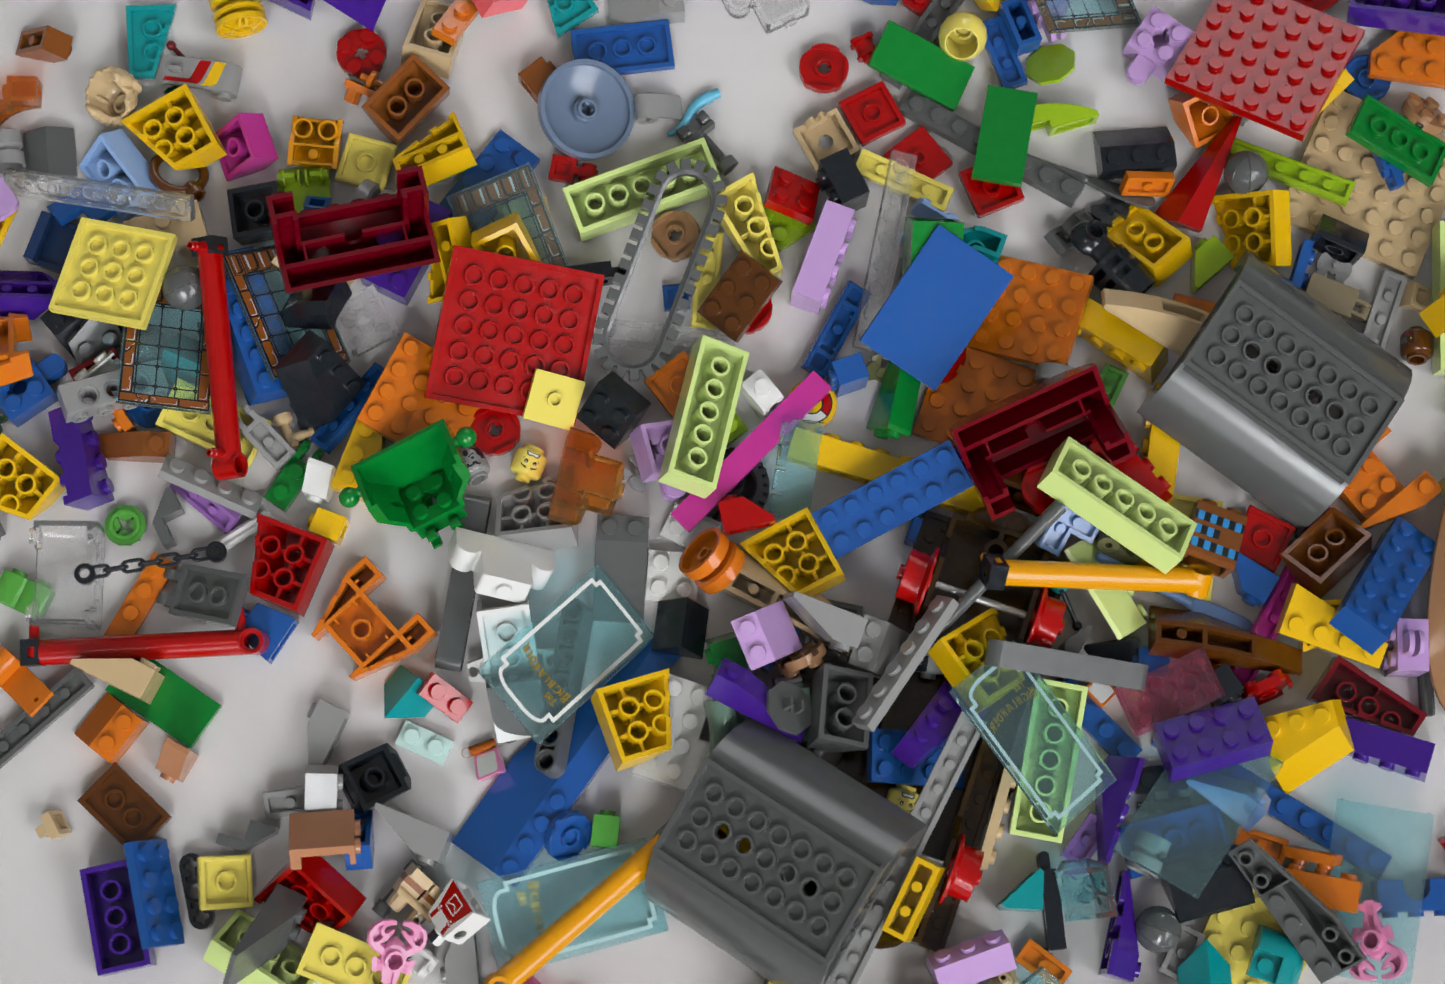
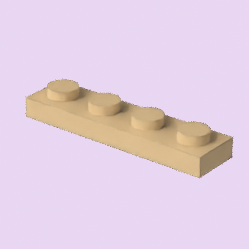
(994, 827)

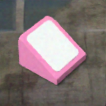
(489, 764)

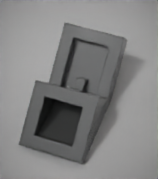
(1060, 238)
(167, 510)
(255, 835)

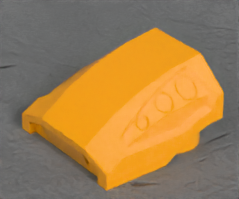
(311, 147)

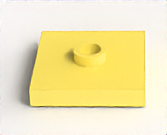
(366, 159)
(553, 399)
(225, 882)

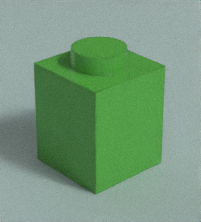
(605, 829)

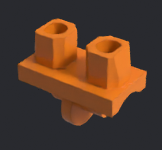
(356, 89)

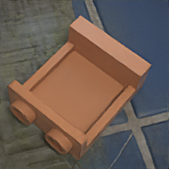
(323, 835)

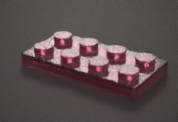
(1171, 692)

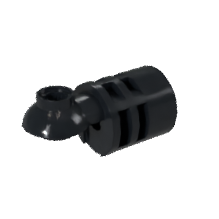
(1115, 264)

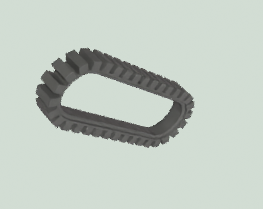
(690, 273)

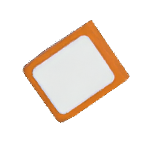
(1100, 693)

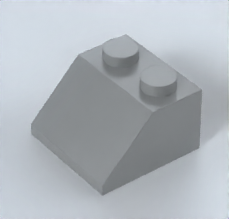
(877, 647)

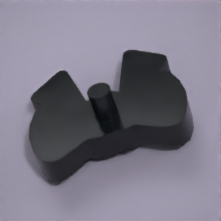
(1103, 211)

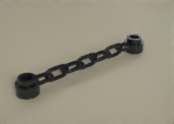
(142, 563)

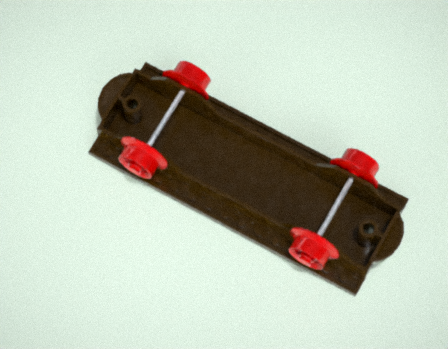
(947, 565)

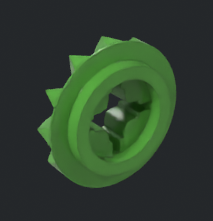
(113, 526)

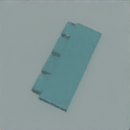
(800, 466)

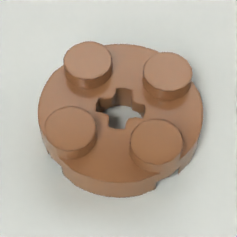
(1425, 112)
(661, 235)
(809, 655)

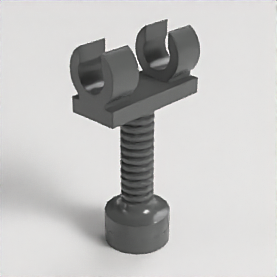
(726, 163)

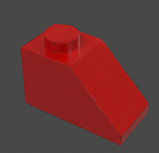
(742, 515)

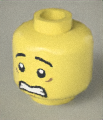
(528, 463)
(903, 796)

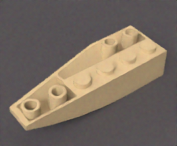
(1160, 318)
(760, 589)

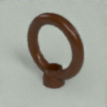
(191, 187)

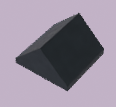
(1339, 240)
(680, 628)

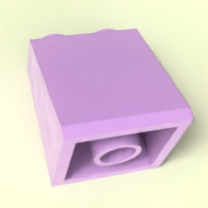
(766, 635)

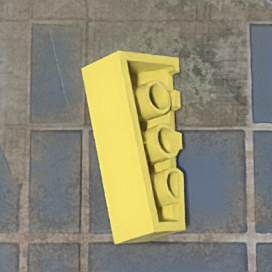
(748, 224)

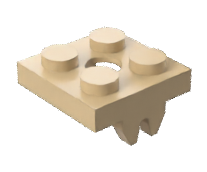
(824, 124)

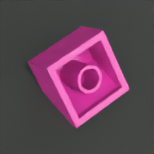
(247, 145)

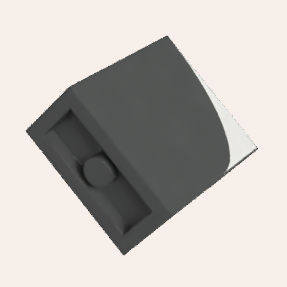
(506, 725)

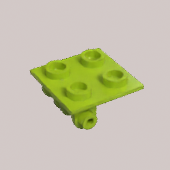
(305, 182)

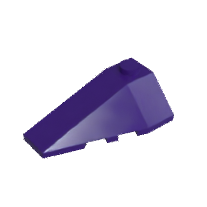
(744, 693)
(1111, 804)
(1121, 944)

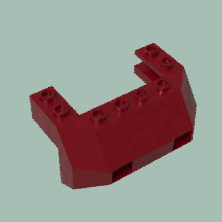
(353, 237)
(1032, 426)

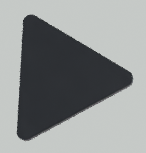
(1115, 649)

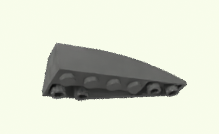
(1301, 915)

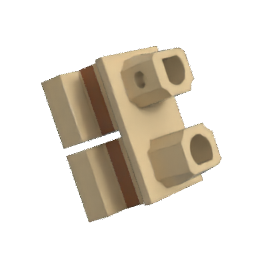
(418, 891)

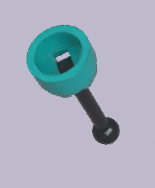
(1077, 625)

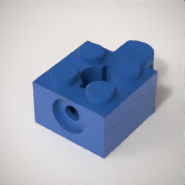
(34, 393)

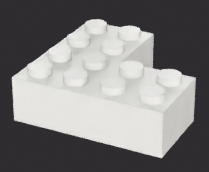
(688, 716)

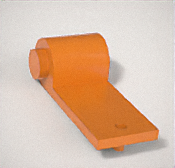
(22, 683)

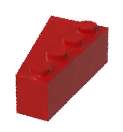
(1138, 470)

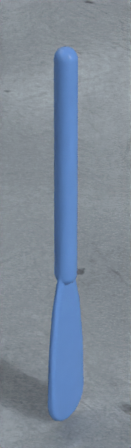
(1193, 604)

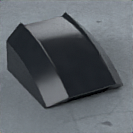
(316, 306)
(374, 778)

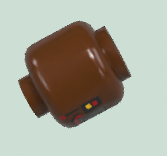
(1416, 345)

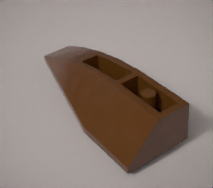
(1180, 632)

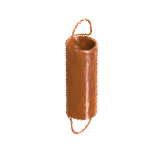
(481, 747)

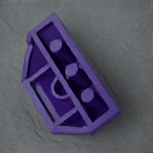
(25, 292)

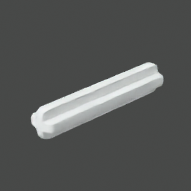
(239, 533)

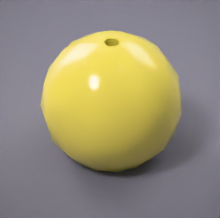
(962, 36)

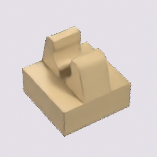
(53, 825)

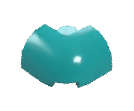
(985, 241)
(1274, 958)

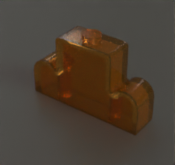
(584, 480)

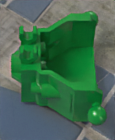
(416, 481)

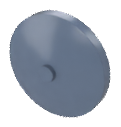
(586, 109)

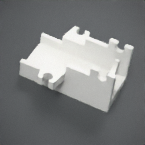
(497, 628)

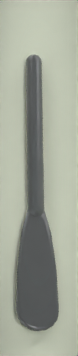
(1105, 186)

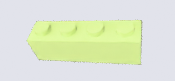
(1116, 605)
(276, 971)

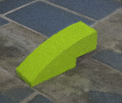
(1062, 117)

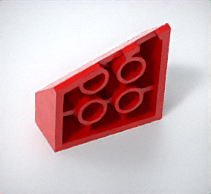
(287, 564)
(329, 895)

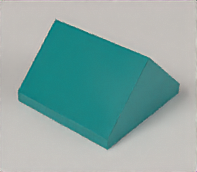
(1026, 895)

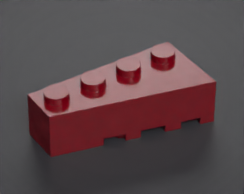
(1366, 698)

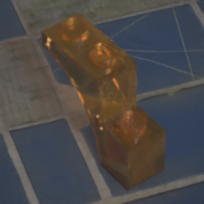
(19, 95)

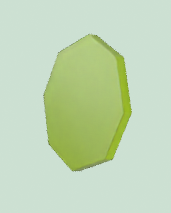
(1050, 64)

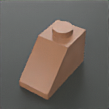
(175, 761)

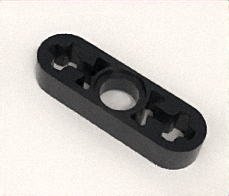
(193, 912)

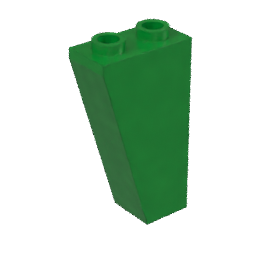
(894, 404)

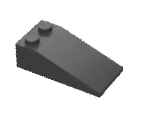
(623, 555)
(268, 933)

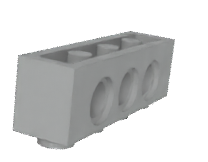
(95, 387)

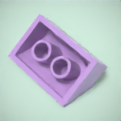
(972, 960)

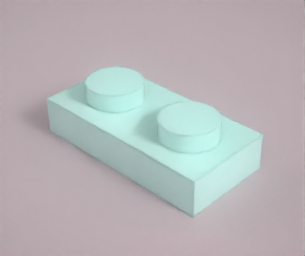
(424, 743)

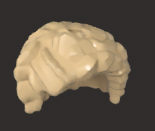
(112, 95)

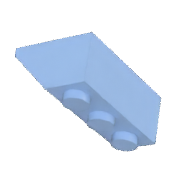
(117, 161)

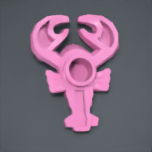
(1376, 945)
(394, 952)

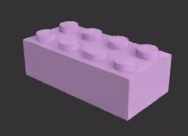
(824, 252)

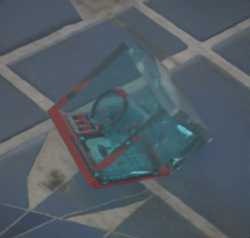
(1085, 890)

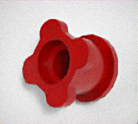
(863, 46)

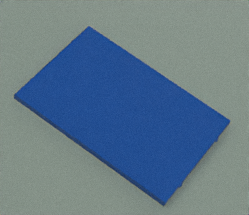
(936, 307)

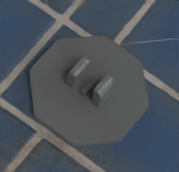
(788, 708)

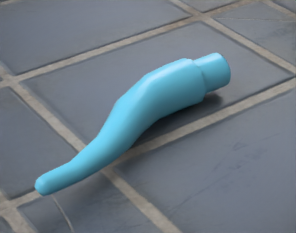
(698, 103)

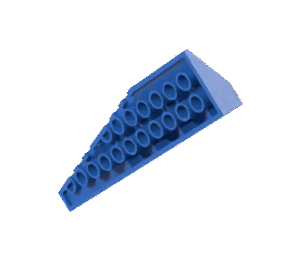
(514, 814)

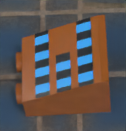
(1216, 537)

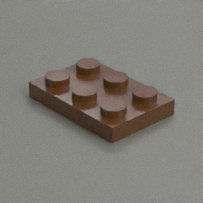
(739, 296)
(124, 807)

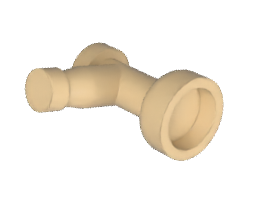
(292, 438)

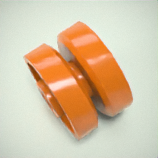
(711, 560)

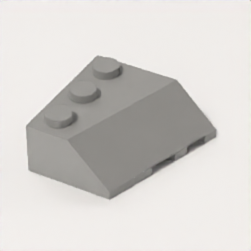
(523, 518)

